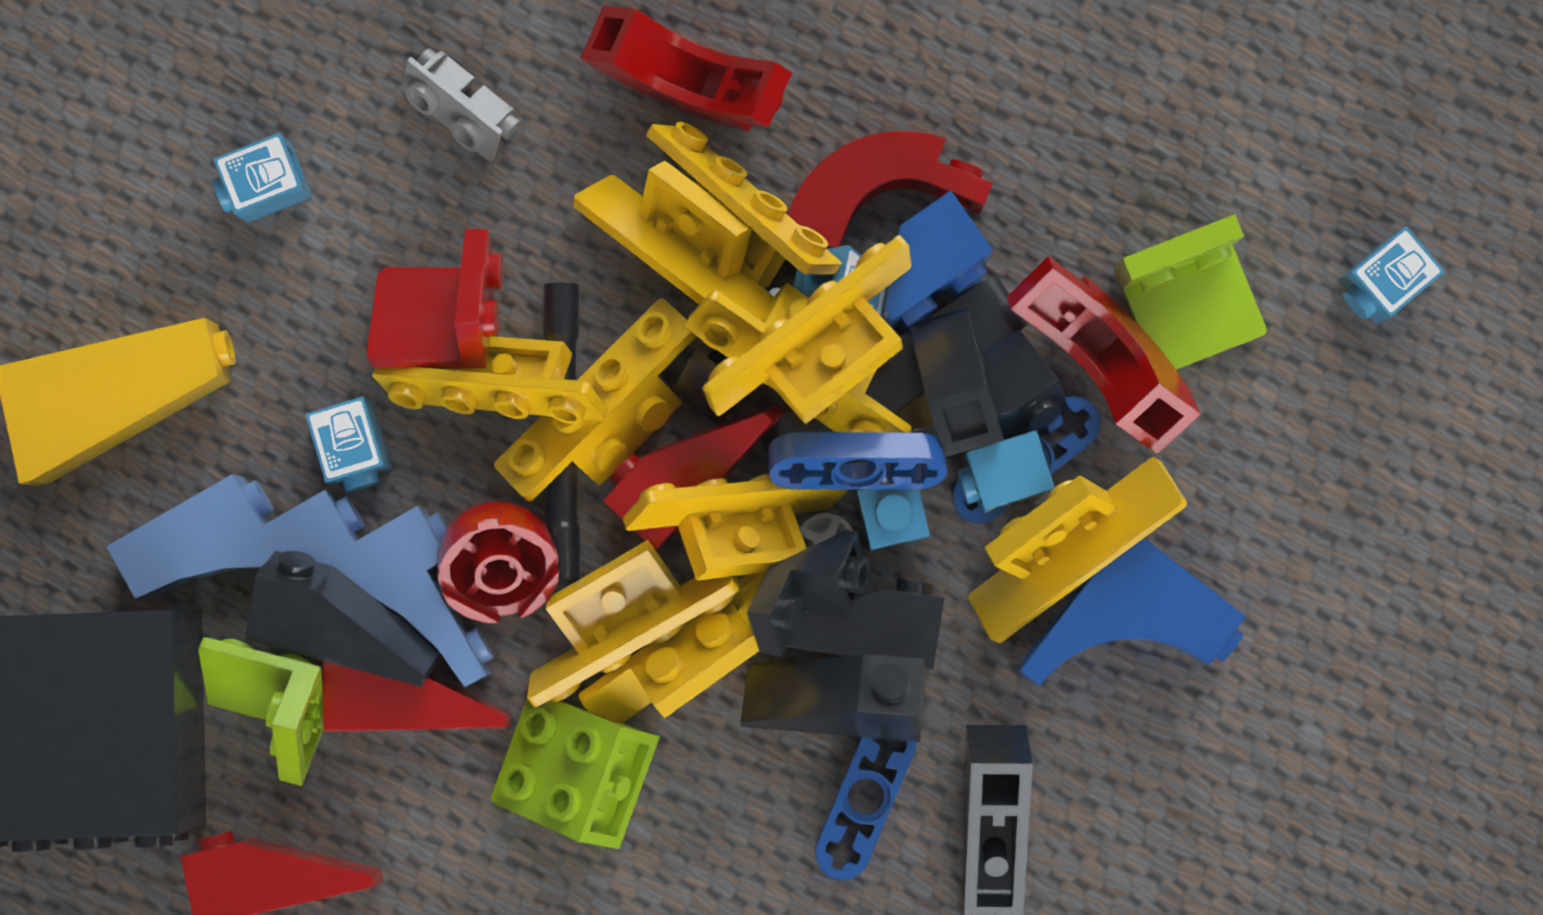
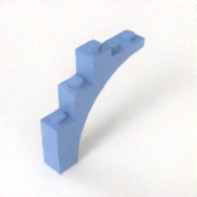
(230, 531)

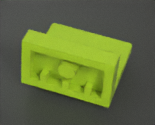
(1192, 293)
(272, 688)
(574, 772)

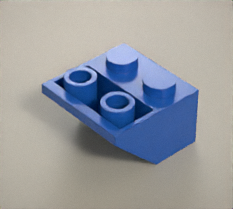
(945, 258)

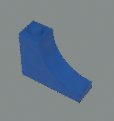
(1138, 598)

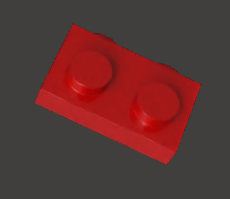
(438, 312)

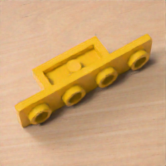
(773, 231)
(678, 234)
(735, 331)
(822, 346)
(518, 381)
(635, 401)
(731, 525)
(1069, 542)
(619, 612)
(682, 666)

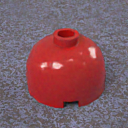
(497, 562)

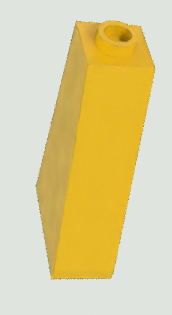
(97, 395)

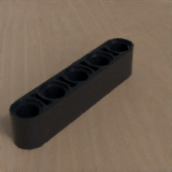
(900, 378)

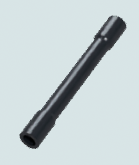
(562, 325)

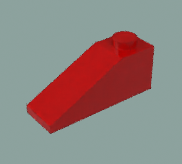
(688, 463)
(376, 703)
(265, 876)

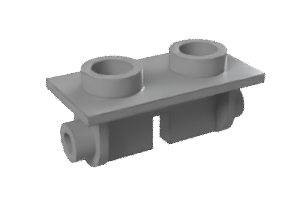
(437, 88)

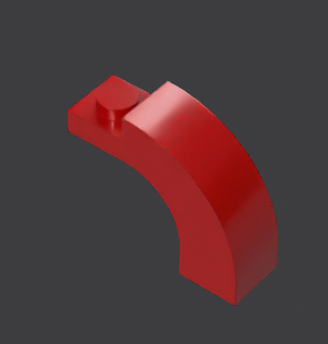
(683, 73)
(878, 165)
(1119, 356)

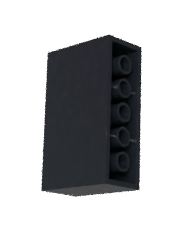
(101, 729)

